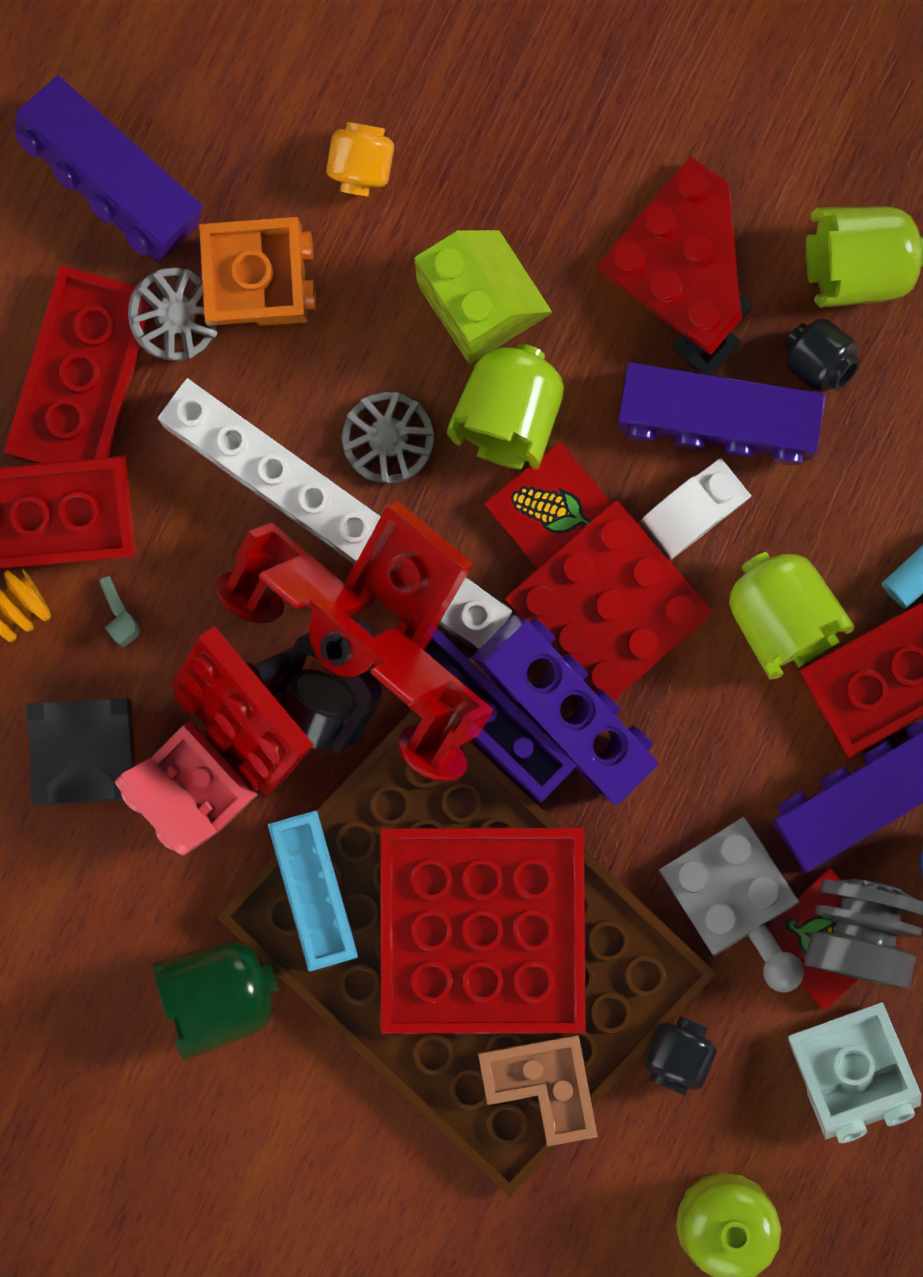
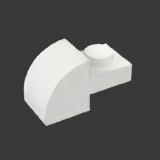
(694, 509)

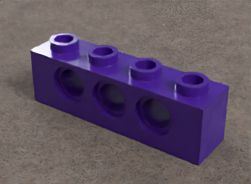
(506, 662)

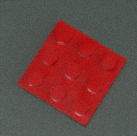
(611, 601)
(239, 713)

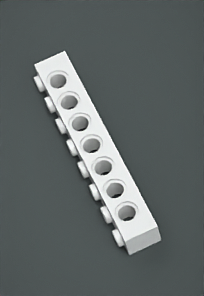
(307, 496)

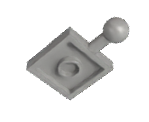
(732, 893)

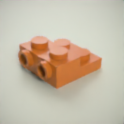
(256, 272)

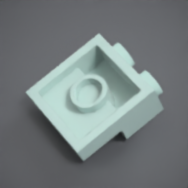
(856, 1073)

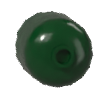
(215, 996)

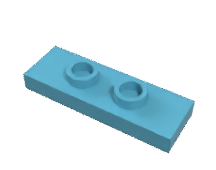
(313, 890)

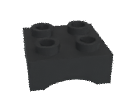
(79, 750)

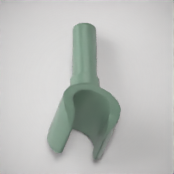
(123, 627)

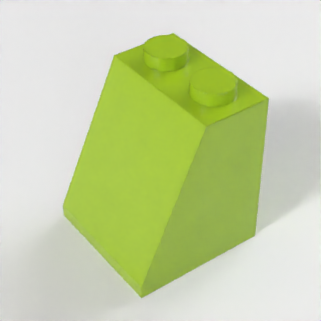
(479, 290)

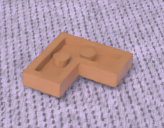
(553, 1073)

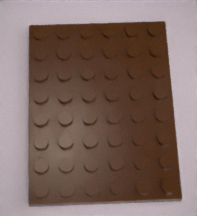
(633, 961)

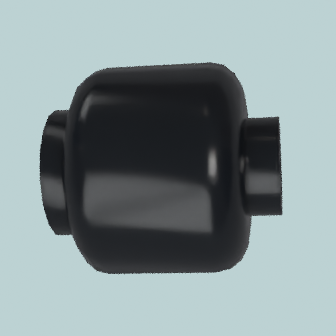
(822, 355)
(680, 1056)

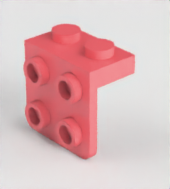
(185, 790)

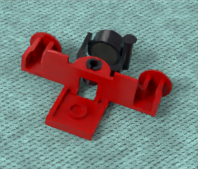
(411, 575)

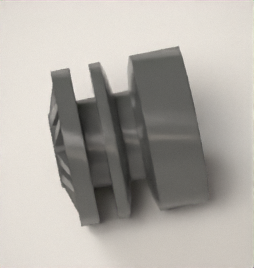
(866, 933)

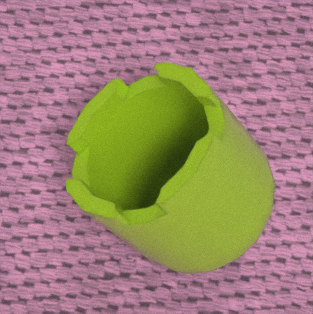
(863, 255)
(509, 406)
(786, 611)
(728, 1226)

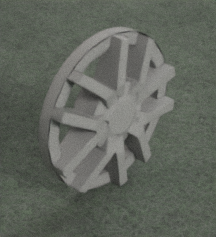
(171, 314)
(387, 437)

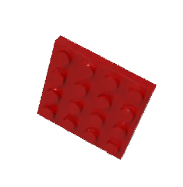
(482, 930)

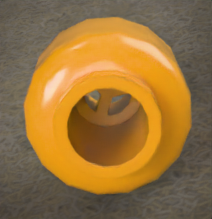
(360, 158)

